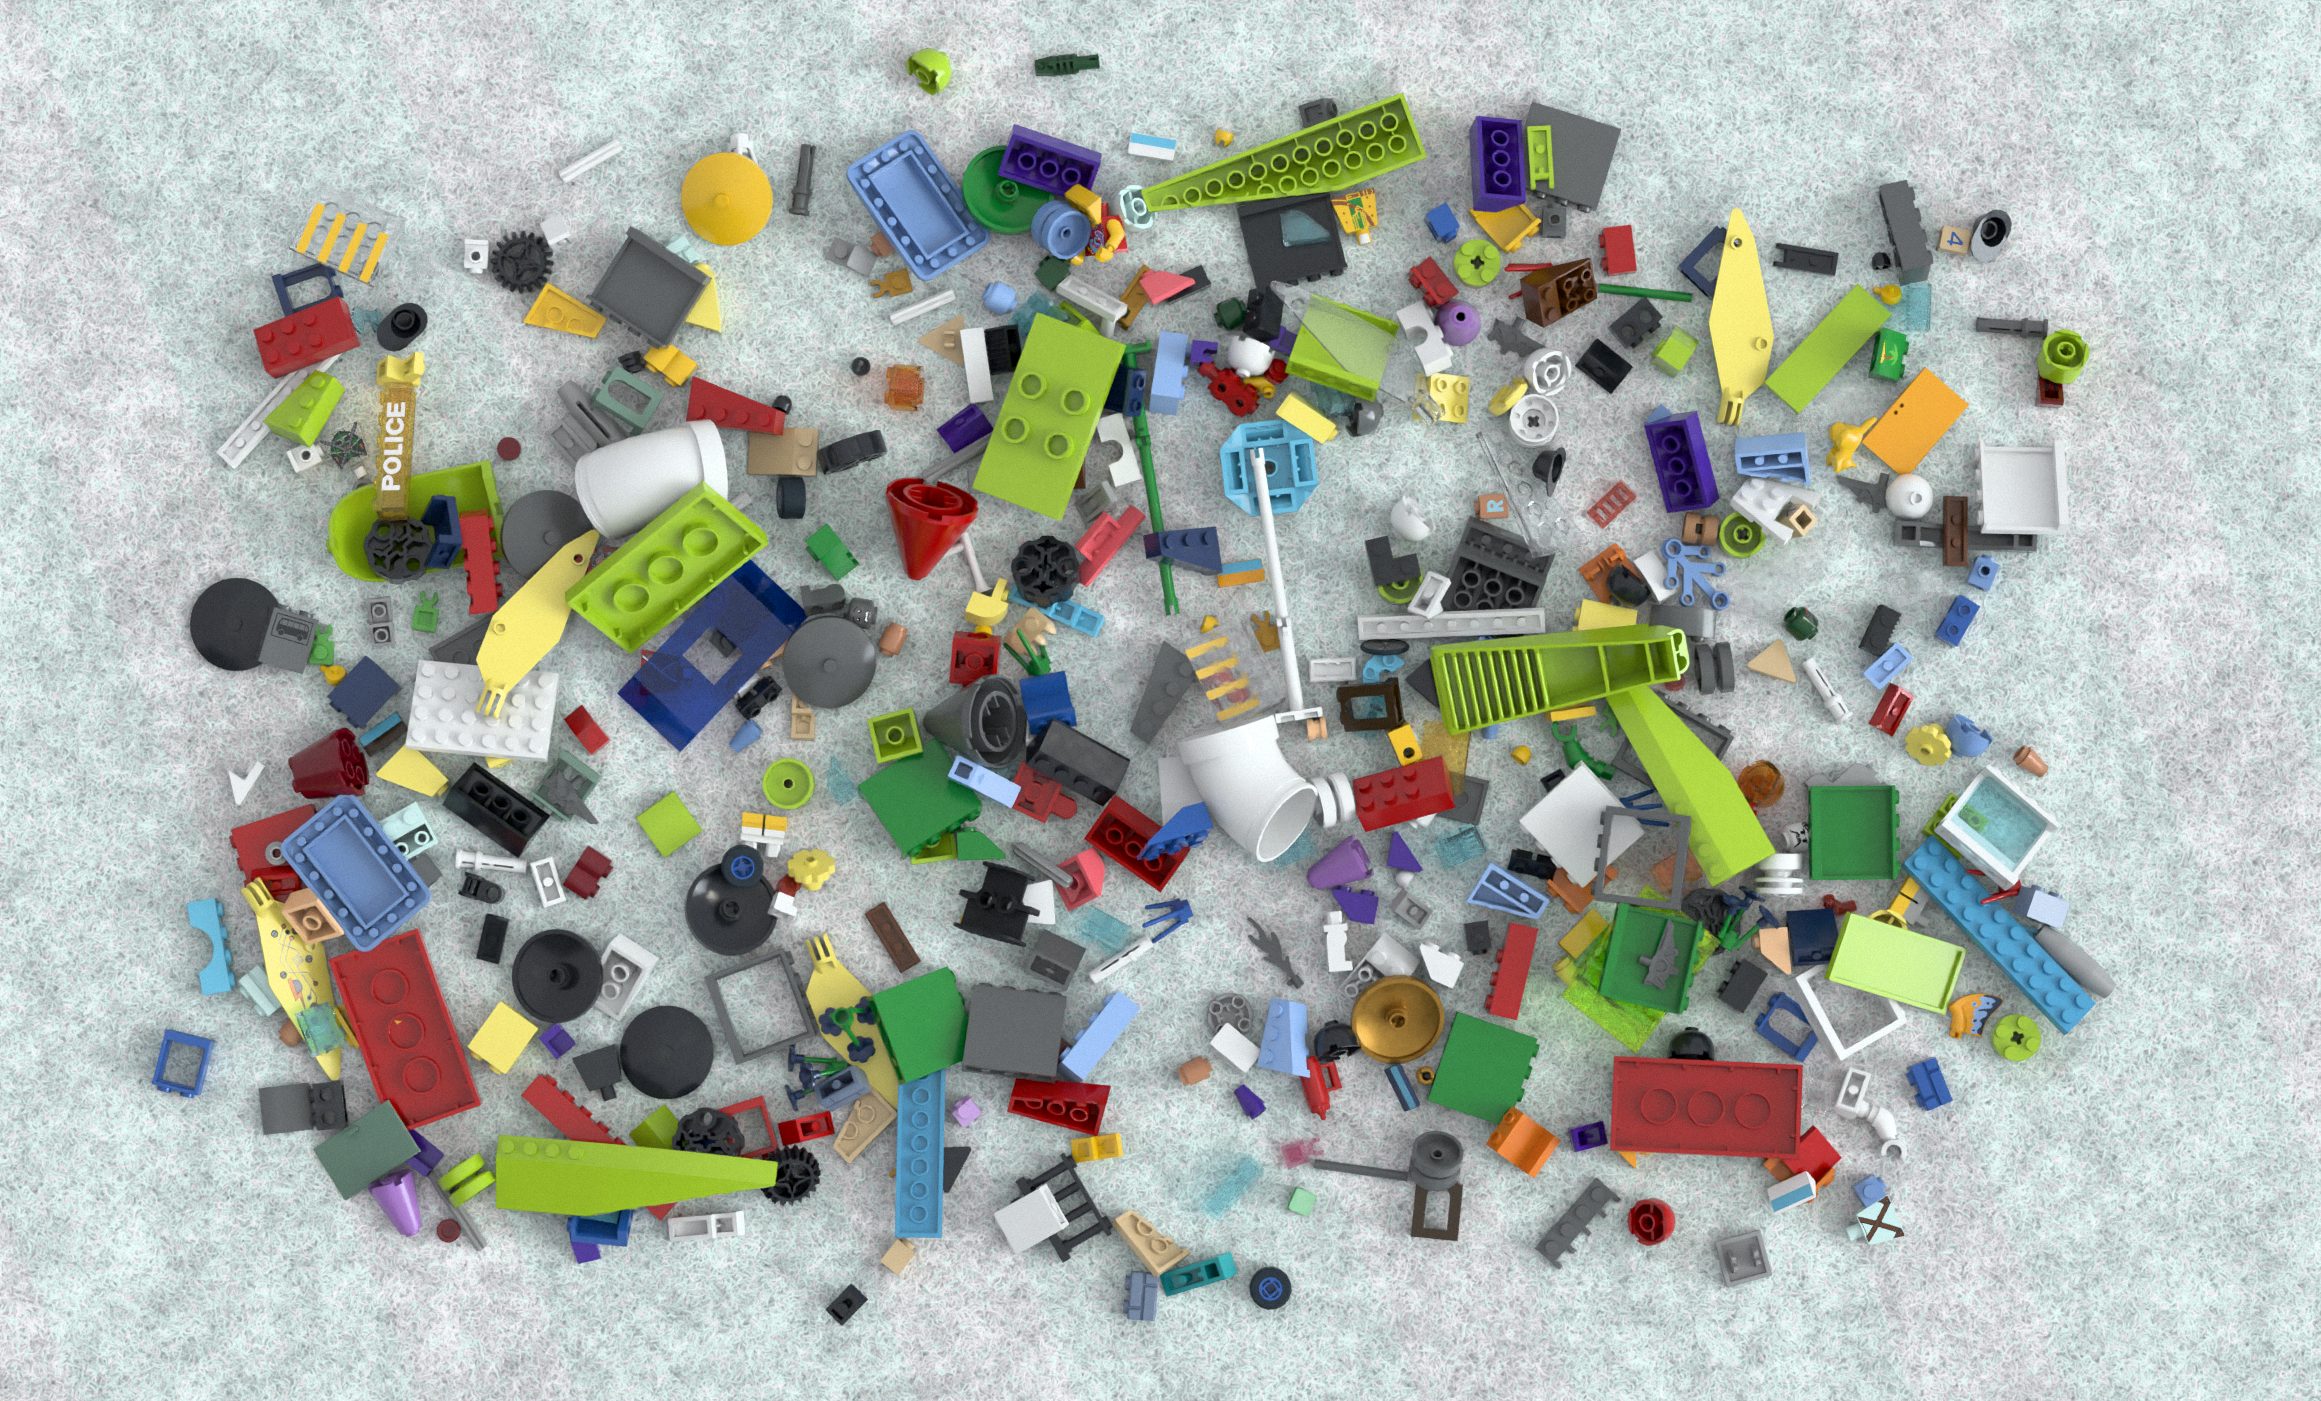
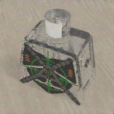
(348, 449)

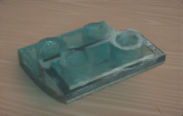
(1036, 303)

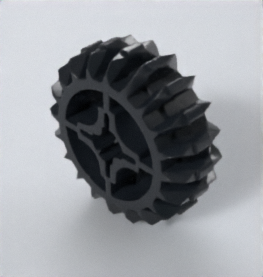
(518, 272)
(800, 1179)

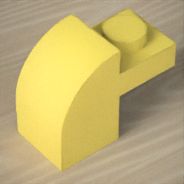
(400, 370)
(988, 610)

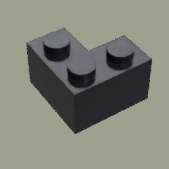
(1385, 568)

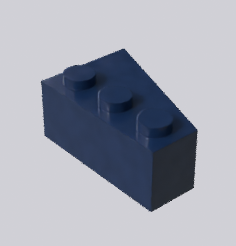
(1187, 548)

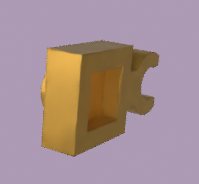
(896, 283)
(1266, 636)

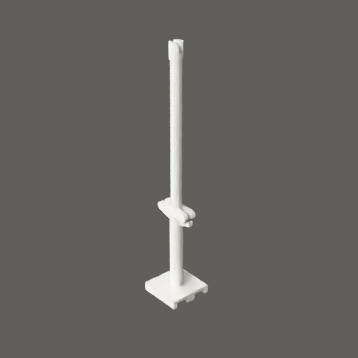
(1283, 622)

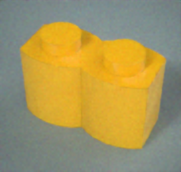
(672, 363)

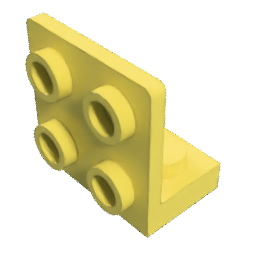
(1451, 394)

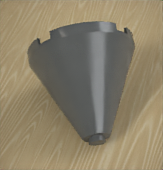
(981, 721)

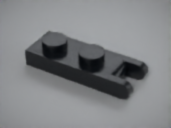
(1807, 260)

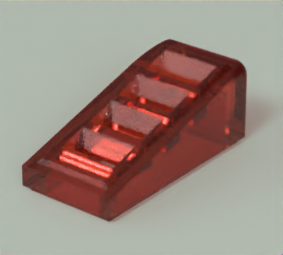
(1624, 503)

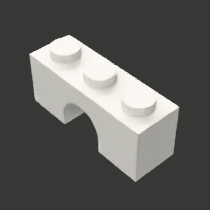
(1433, 353)
(1114, 429)

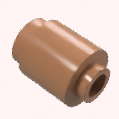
(892, 639)
(289, 1034)
(1194, 1071)

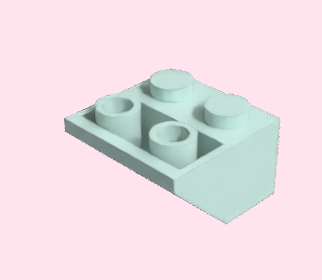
(410, 830)

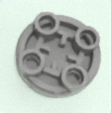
(1231, 1010)

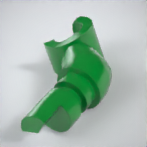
(1574, 753)

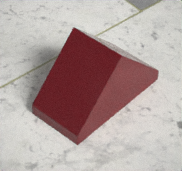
(2048, 393)

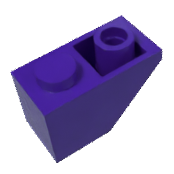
(1357, 906)

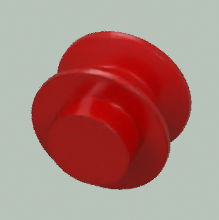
(1276, 372)

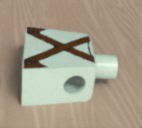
(1876, 1223)

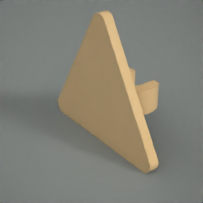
(947, 340)
(1774, 663)

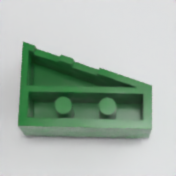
(828, 548)

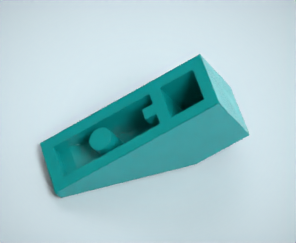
(1198, 1274)

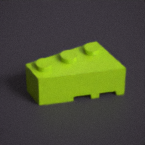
(1674, 352)
(306, 409)

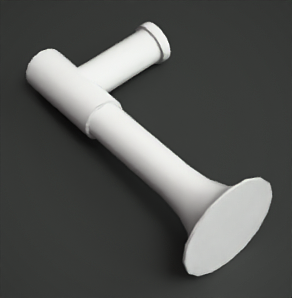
(966, 546)

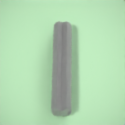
(1043, 865)

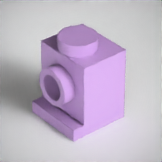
(965, 1110)

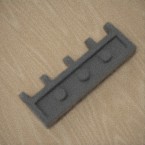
(1575, 1221)

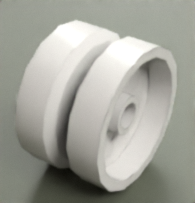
(1334, 800)

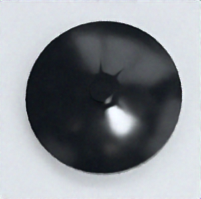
(230, 622)
(729, 917)
(557, 976)
(666, 1052)

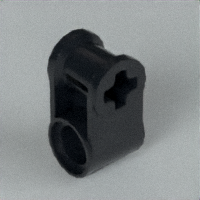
(478, 887)

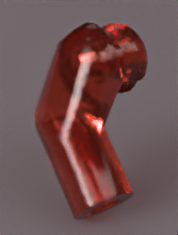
(1838, 907)

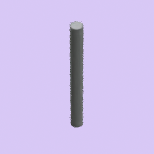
(1361, 1170)

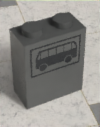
(286, 638)

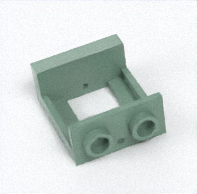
(605, 401)
(541, 792)

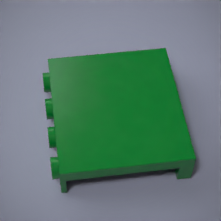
(919, 800)
(1853, 832)
(1640, 932)
(921, 1024)
(1482, 1068)

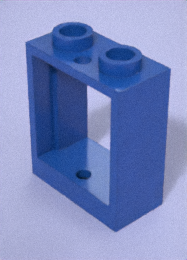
(189, 1039)

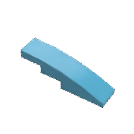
(1066, 613)

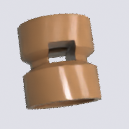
(1708, 529)

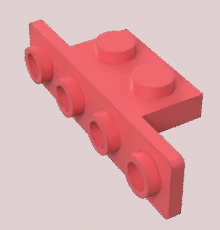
(1104, 541)

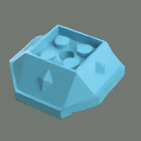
(1286, 449)

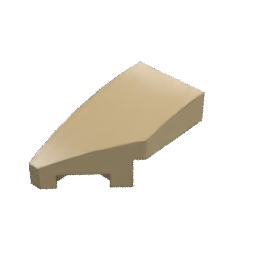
(802, 721)

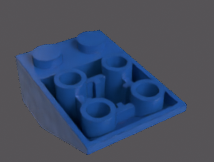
(1184, 829)

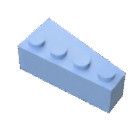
(1097, 1038)

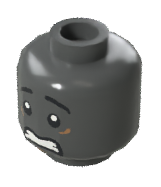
(861, 612)

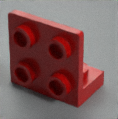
(1432, 283)

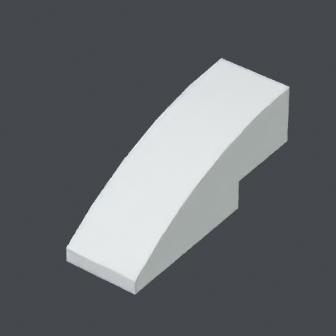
(977, 365)
(706, 1226)

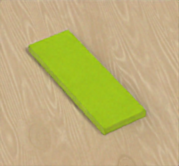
(1827, 349)

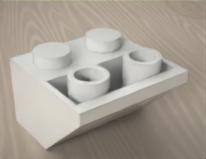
(1440, 966)

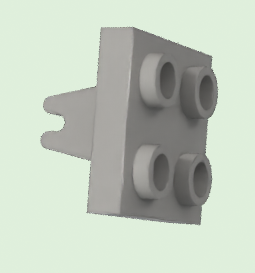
(1743, 1258)

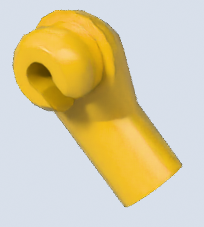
(1264, 387)

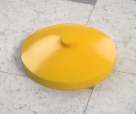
(726, 198)

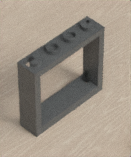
(1684, 711)
(1680, 863)
(724, 1016)

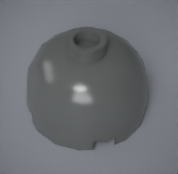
(1364, 417)

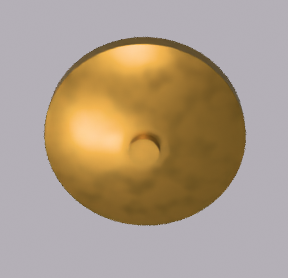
(1397, 1019)

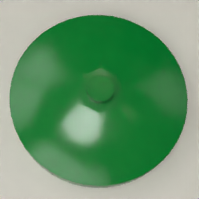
(997, 201)

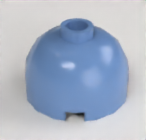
(1966, 737)

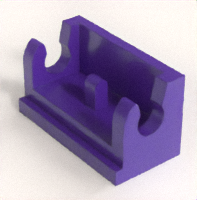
(1201, 352)

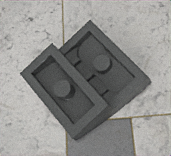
(285, 1108)

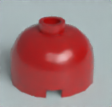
(1651, 1221)

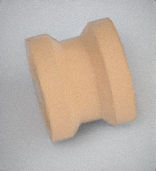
(1316, 728)

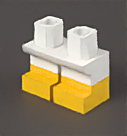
(773, 835)

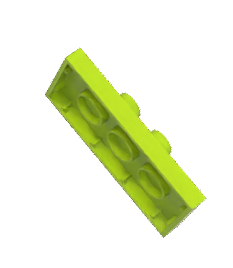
(1049, 416)
(666, 567)

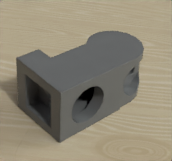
(822, 600)

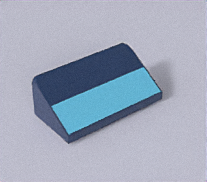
(1402, 1087)

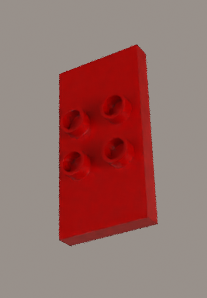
(421, 1058)
(1706, 1107)

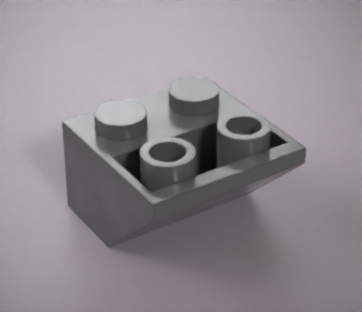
(1055, 960)

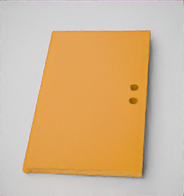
(1918, 425)

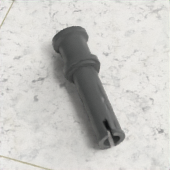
(802, 191)
(2023, 328)

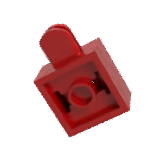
(974, 656)
(1041, 796)

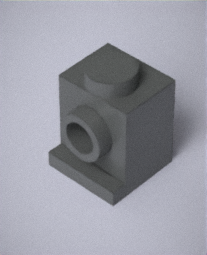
(1552, 230)

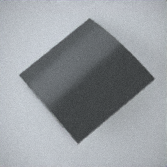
(1494, 571)

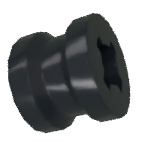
(631, 362)

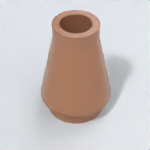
(2030, 761)

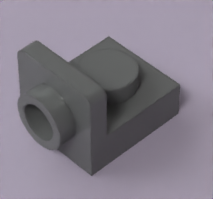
(1318, 111)

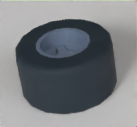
(791, 498)

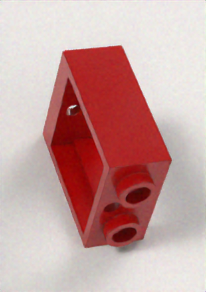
(749, 1104)

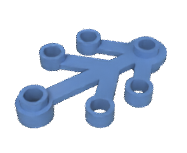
(1691, 572)

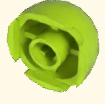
(931, 68)

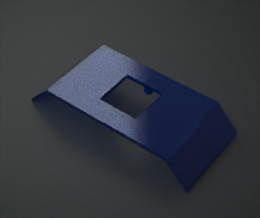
(674, 692)

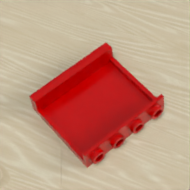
(254, 838)

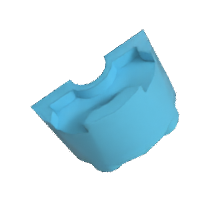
(1380, 663)

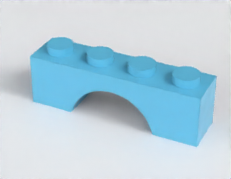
(207, 917)

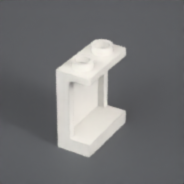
(1030, 1219)

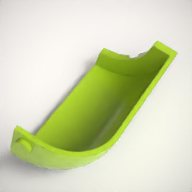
(354, 515)

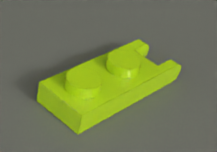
(1540, 155)

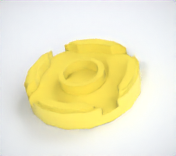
(1507, 396)

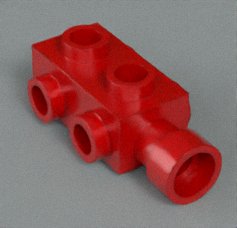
(1234, 390)

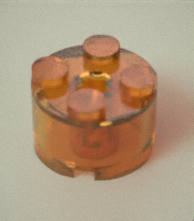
(905, 387)

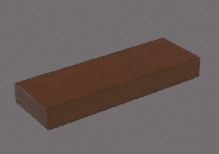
(1955, 531)
(892, 937)

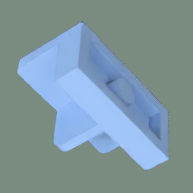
(1887, 665)

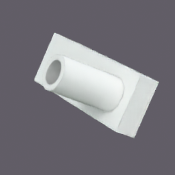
(1095, 301)

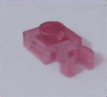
(1297, 1153)

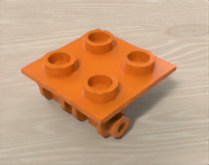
(1597, 570)

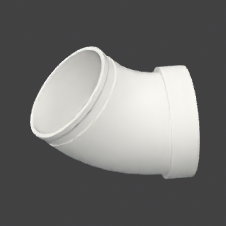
(646, 474)
(1250, 785)

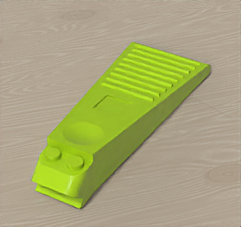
(1539, 673)

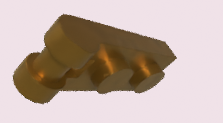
(1134, 299)

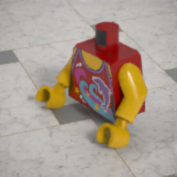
(1104, 239)

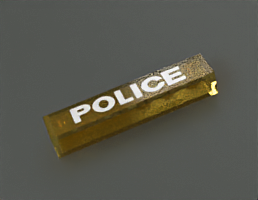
(395, 451)

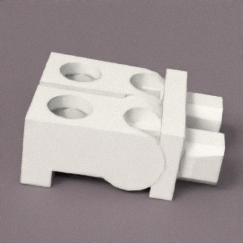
(1335, 943)

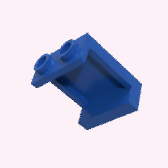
(600, 1231)

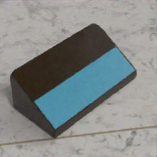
(383, 734)

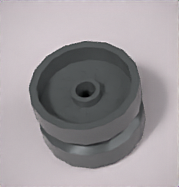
(1712, 667)
(1436, 1161)

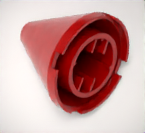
(927, 521)

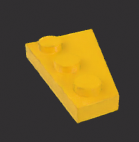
(565, 314)

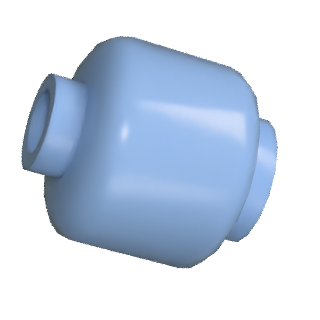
(999, 298)

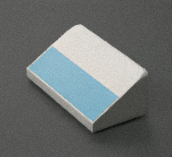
(1152, 147)
(1792, 1192)

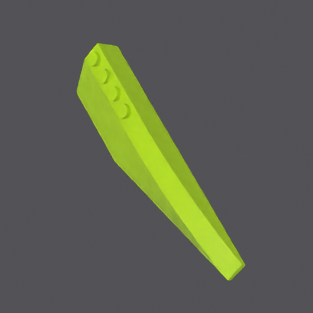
(1302, 163)
(1693, 784)
(608, 1178)

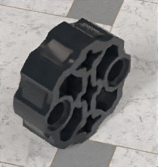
(851, 452)
(376, 542)
(1064, 584)
(1718, 910)
(721, 1123)

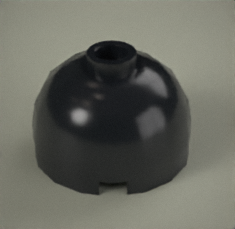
(1626, 587)
(1335, 1041)
(1691, 1045)

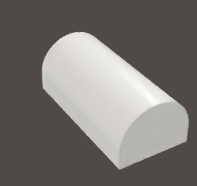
(547, 882)
(1852, 1093)

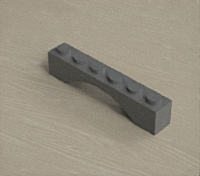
(1931, 536)

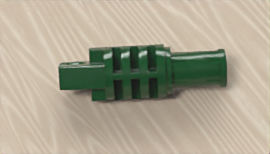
(1065, 64)

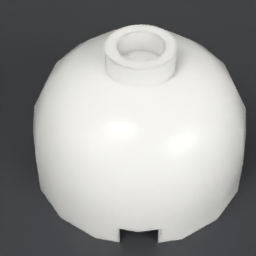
(1249, 357)
(1547, 371)
(1909, 496)
(1409, 521)

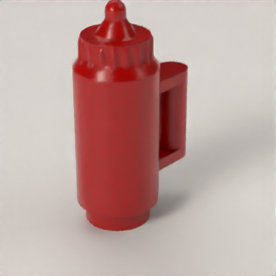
(1315, 1088)

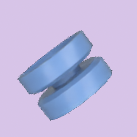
(1060, 229)

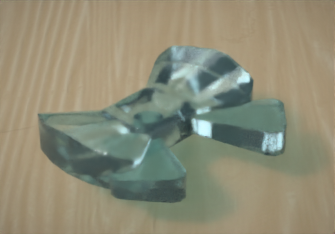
(359, 318)

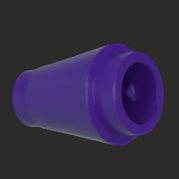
(1250, 1102)

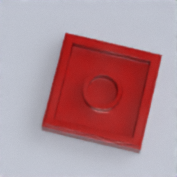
(1815, 1155)

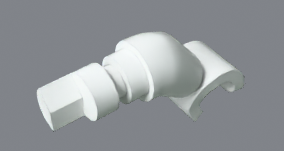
(1884, 1125)

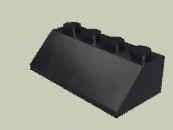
(1077, 761)
(495, 809)

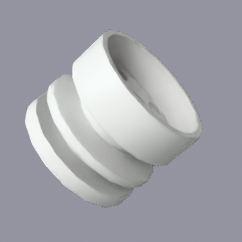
(1532, 408)
(1778, 875)

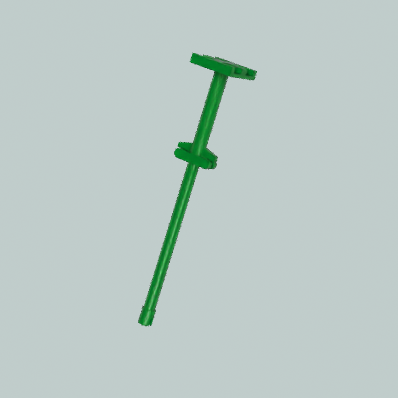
(1143, 444)

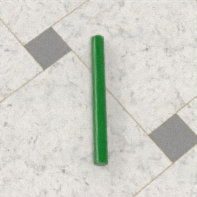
(1648, 293)

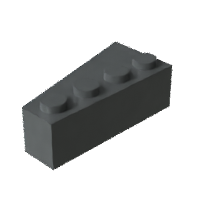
(1905, 232)
(1165, 688)

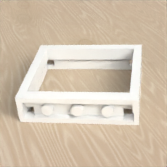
(1821, 1024)

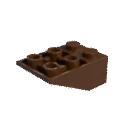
(1558, 291)

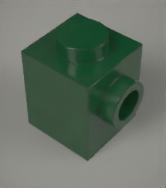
(1052, 272)

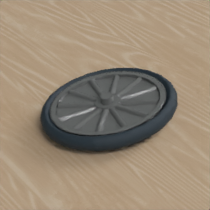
(1384, 647)

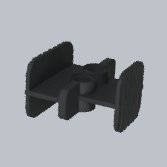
(995, 919)

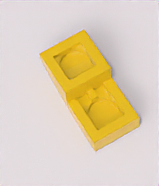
(1583, 934)
(1096, 1147)

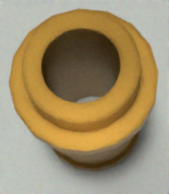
(1419, 1077)

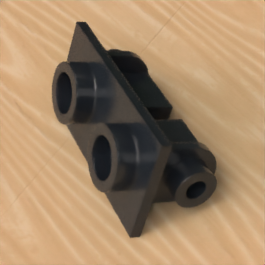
(751, 705)
(1522, 863)

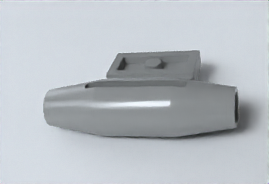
(585, 428)
(2075, 961)

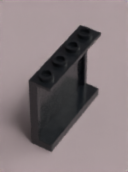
(1290, 264)

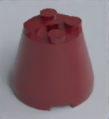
(330, 767)

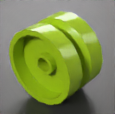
(798, 773)
(466, 1179)

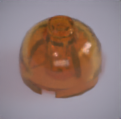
(1762, 784)

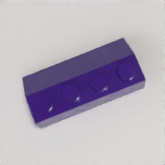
(1047, 162)
(1497, 164)
(1682, 462)

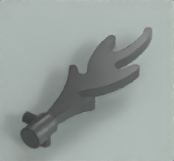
(1274, 949)

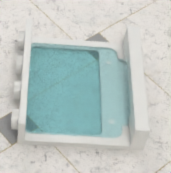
(1996, 826)

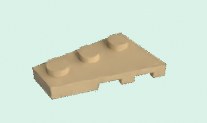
(866, 1122)
(1151, 1247)

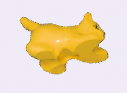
(1846, 440)

